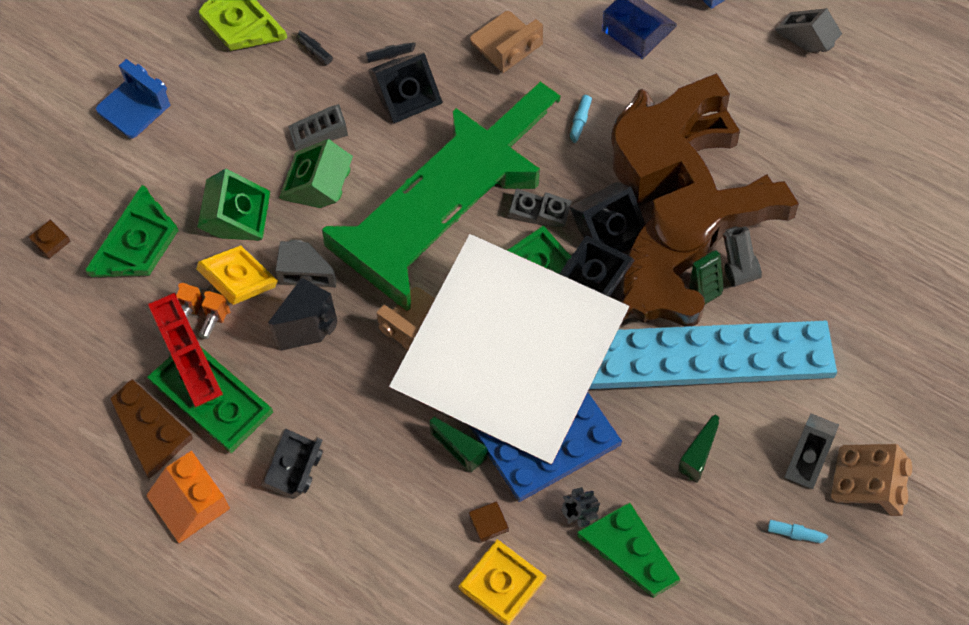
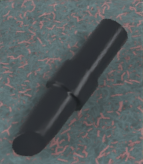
(314, 47)
(390, 52)

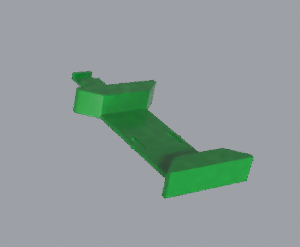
(451, 179)

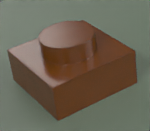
(49, 239)

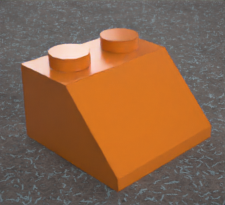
(186, 497)

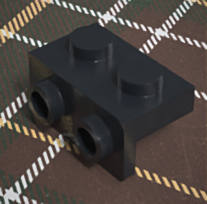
(292, 464)

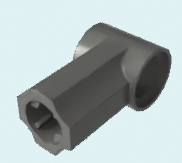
(742, 263)

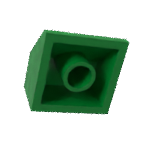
(317, 175)
(233, 207)

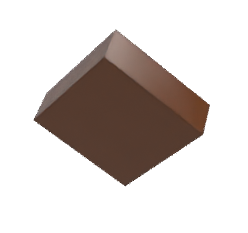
(488, 521)

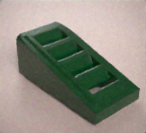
(707, 276)
(462, 447)
(695, 457)

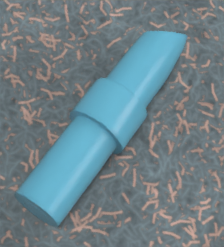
(580, 118)
(796, 531)

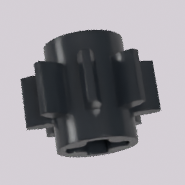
(580, 507)

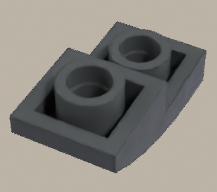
(539, 210)

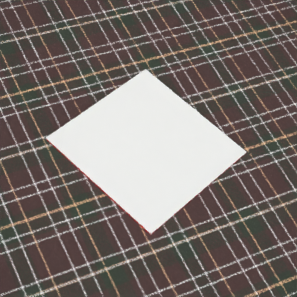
(510, 348)

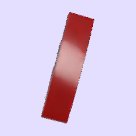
(185, 350)

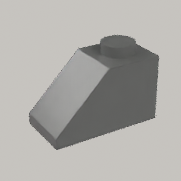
(810, 29)
(301, 260)
(811, 451)

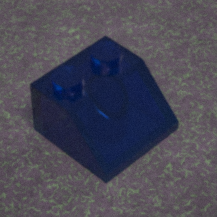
(636, 25)

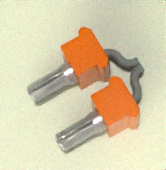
(214, 305)

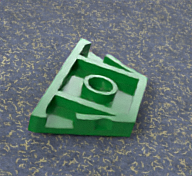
(135, 240)

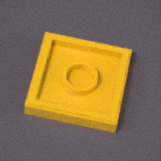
(236, 275)
(502, 582)

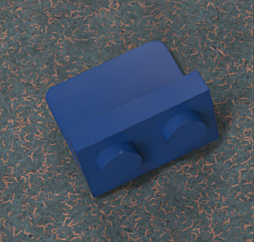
(135, 101)

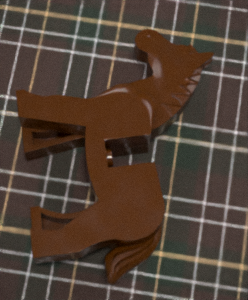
(661, 163)

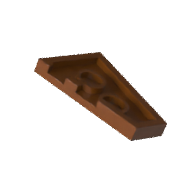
(150, 427)

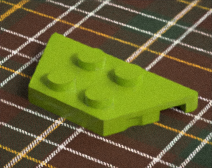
(241, 23)

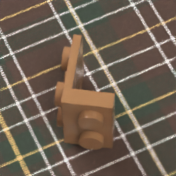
(508, 40)
(402, 324)
(872, 476)

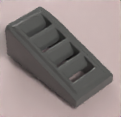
(323, 117)

